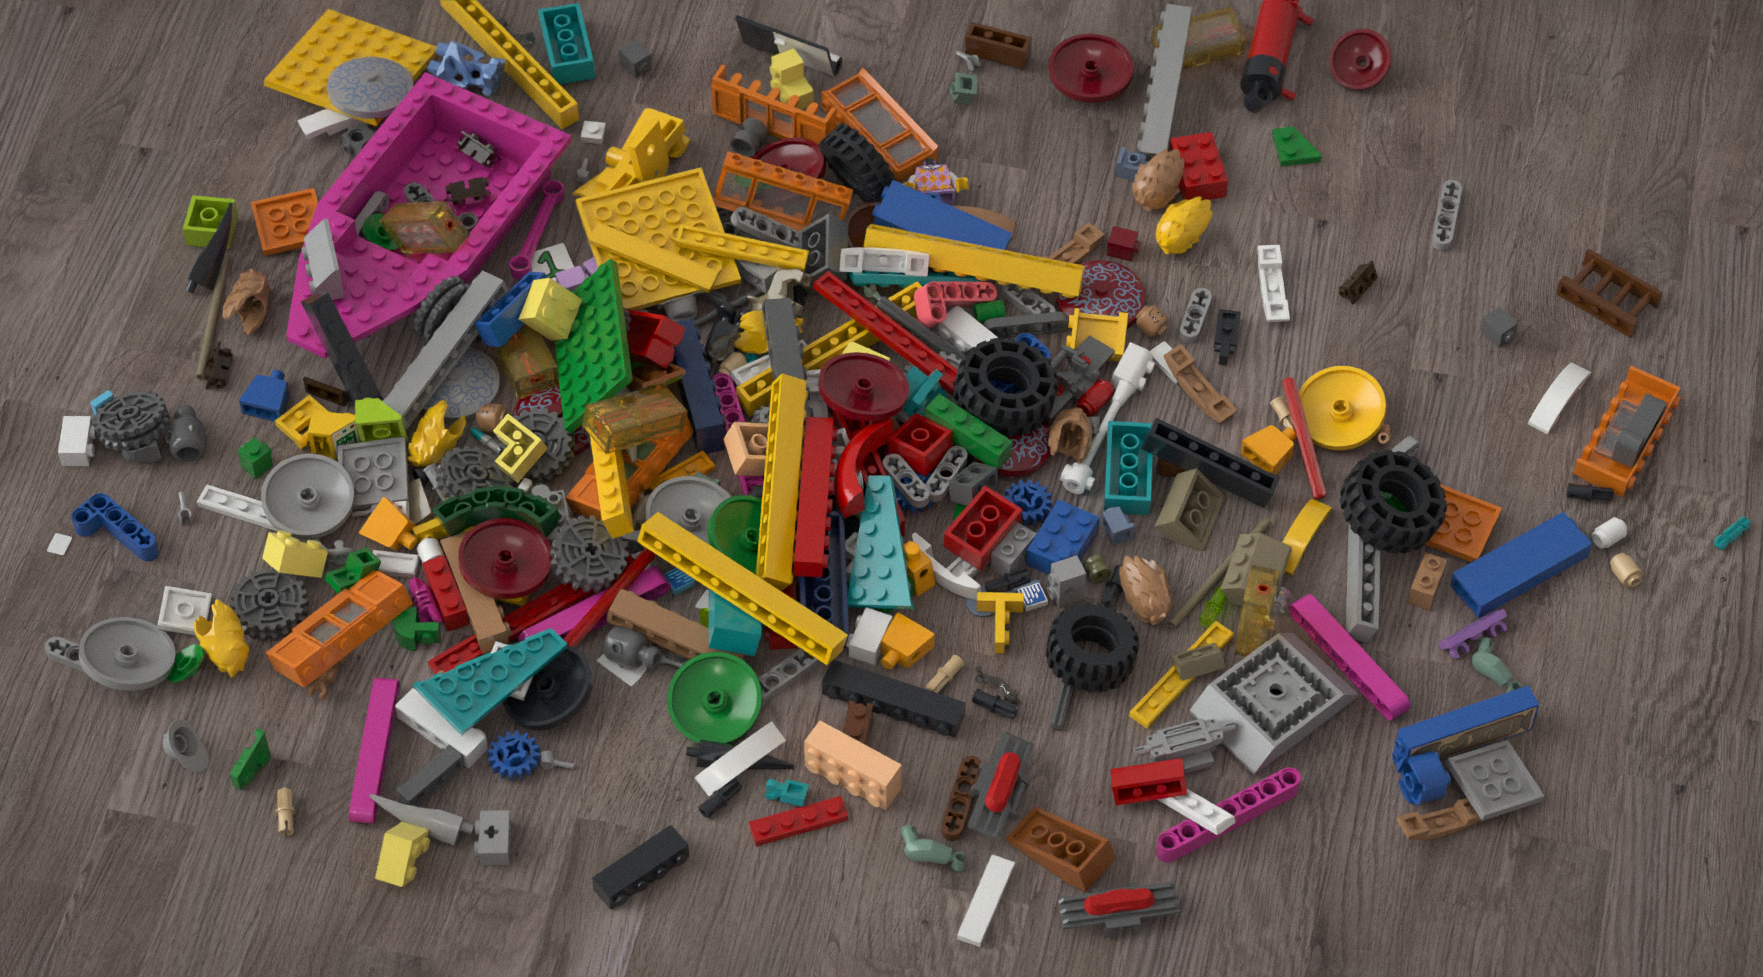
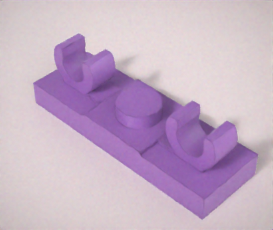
(1474, 632)

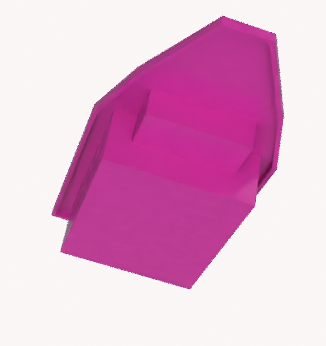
(422, 148)

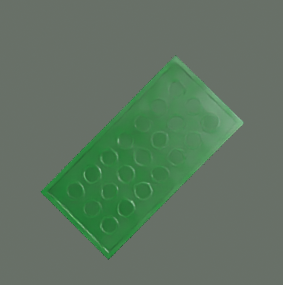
(596, 354)

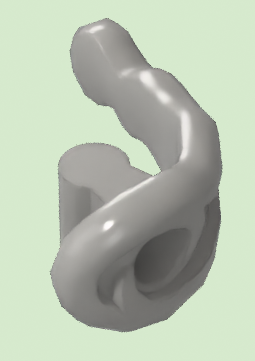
(338, 555)

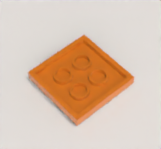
(284, 220)
(1465, 526)

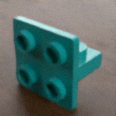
(922, 390)

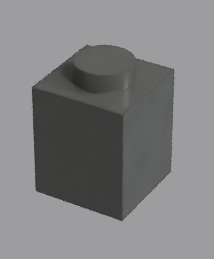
(635, 58)
(1499, 327)

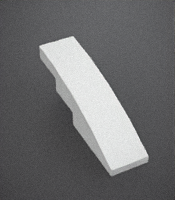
(326, 121)

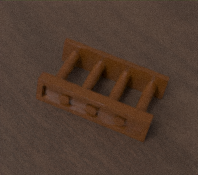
(1599, 307)

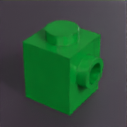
(255, 457)

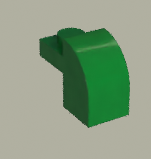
(357, 567)
(410, 632)

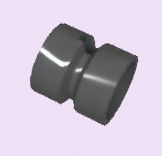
(749, 137)

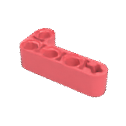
(935, 297)

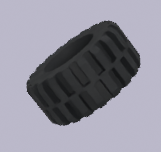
(1087, 669)

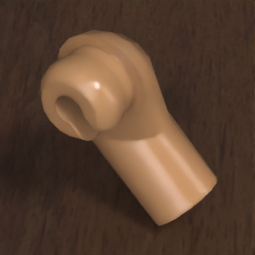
(1384, 434)

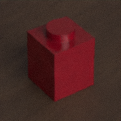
(1123, 244)

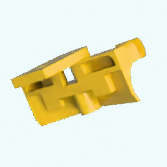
(643, 154)

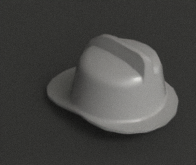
(681, 308)
(184, 745)

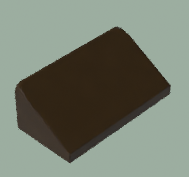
(326, 391)

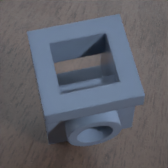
(1129, 163)
(1117, 526)

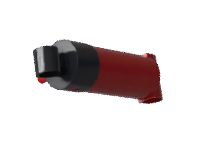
(1269, 53)

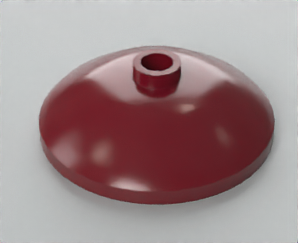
(1351, 51)

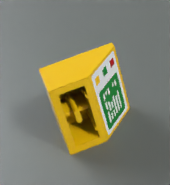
(330, 430)

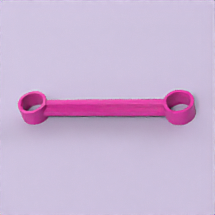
(537, 228)

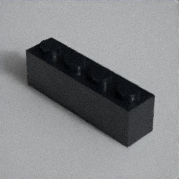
(641, 867)

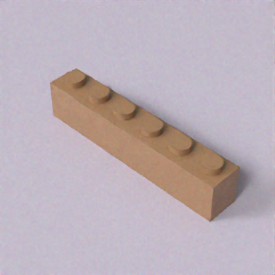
(481, 609)
(661, 625)

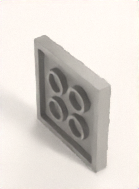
(377, 470)
(1494, 780)

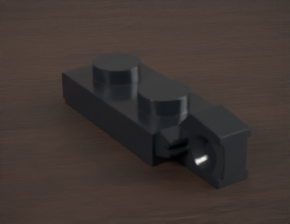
(1226, 334)

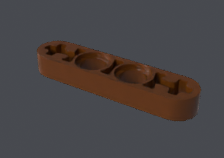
(959, 797)

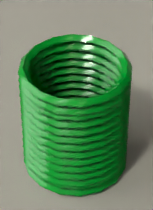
(988, 310)

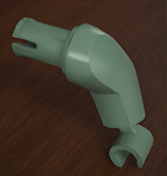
(1492, 666)
(929, 850)

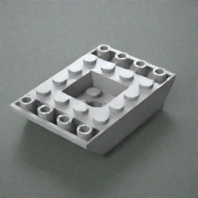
(1267, 722)

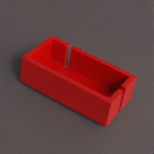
(652, 338)

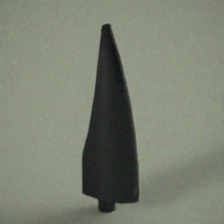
(210, 260)
(712, 751)

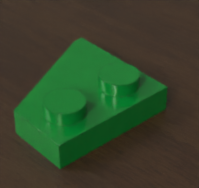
(1293, 147)
(251, 761)

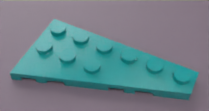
(884, 279)
(880, 561)
(483, 683)

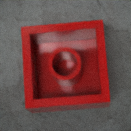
(921, 443)

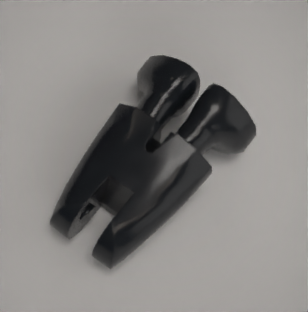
(725, 326)

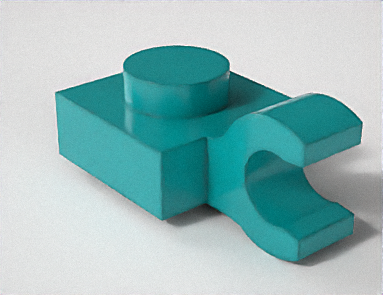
(789, 792)

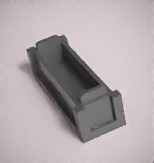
(431, 777)

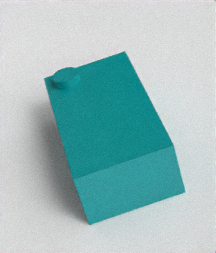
(566, 43)
(1128, 468)
(731, 627)

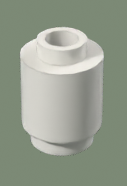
(1609, 533)
(429, 549)

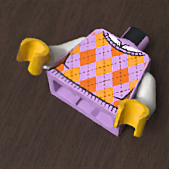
(937, 180)

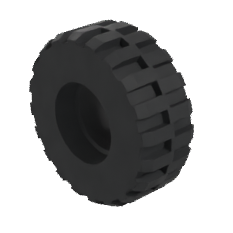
(1013, 363)
(1379, 522)

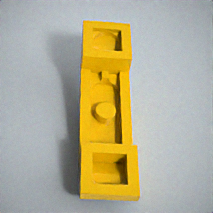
(1303, 530)

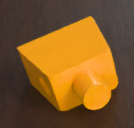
(1269, 448)
(389, 526)
(919, 568)
(905, 642)

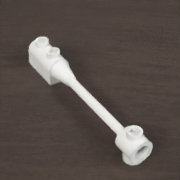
(1125, 380)

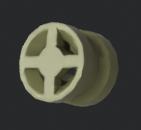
(1097, 569)

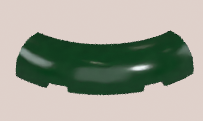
(495, 503)

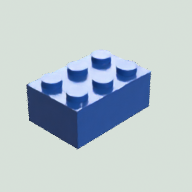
(1064, 534)

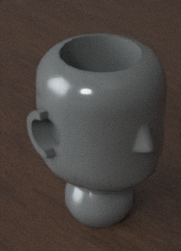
(186, 435)
(630, 649)

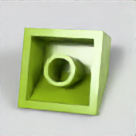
(377, 420)

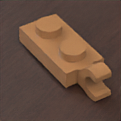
(324, 680)

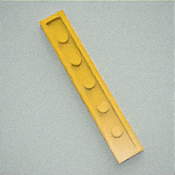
(741, 248)
(653, 257)
(1171, 685)

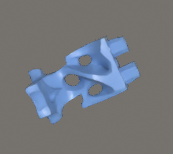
(454, 63)

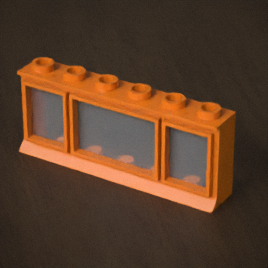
(883, 123)
(778, 192)

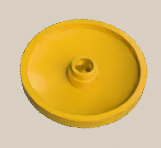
(1342, 407)

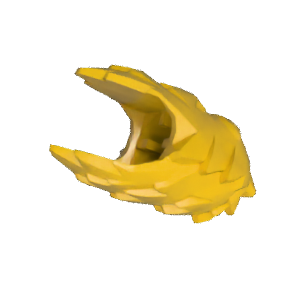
(1183, 225)
(754, 337)
(432, 439)
(223, 639)

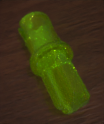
(1212, 607)

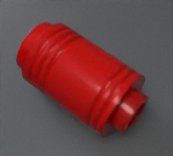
(1095, 397)

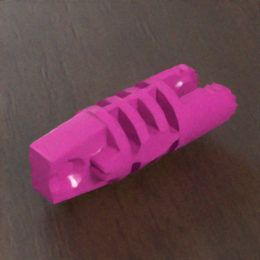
(424, 601)

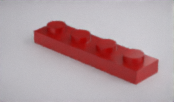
(798, 821)

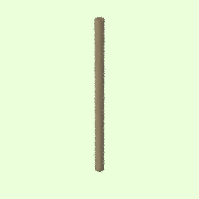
(212, 319)
(1211, 581)

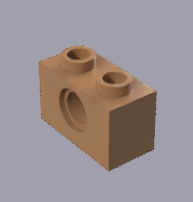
(1427, 581)

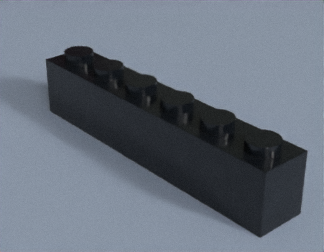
(340, 347)
(1214, 463)
(894, 698)

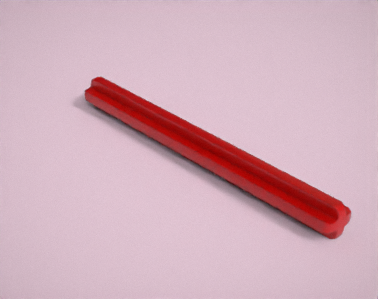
(1304, 438)
(608, 598)

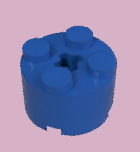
(1423, 778)

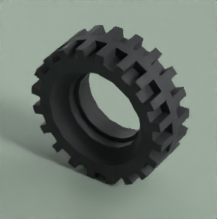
(856, 162)

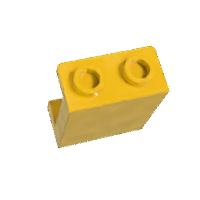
(1106, 329)

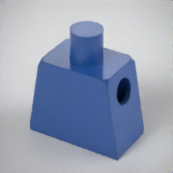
(266, 397)

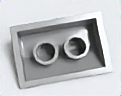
(322, 261)

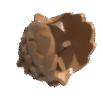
(1158, 180)
(249, 300)
(1071, 434)
(1146, 589)

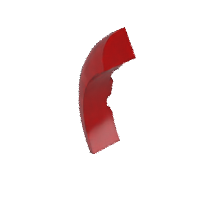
(846, 486)

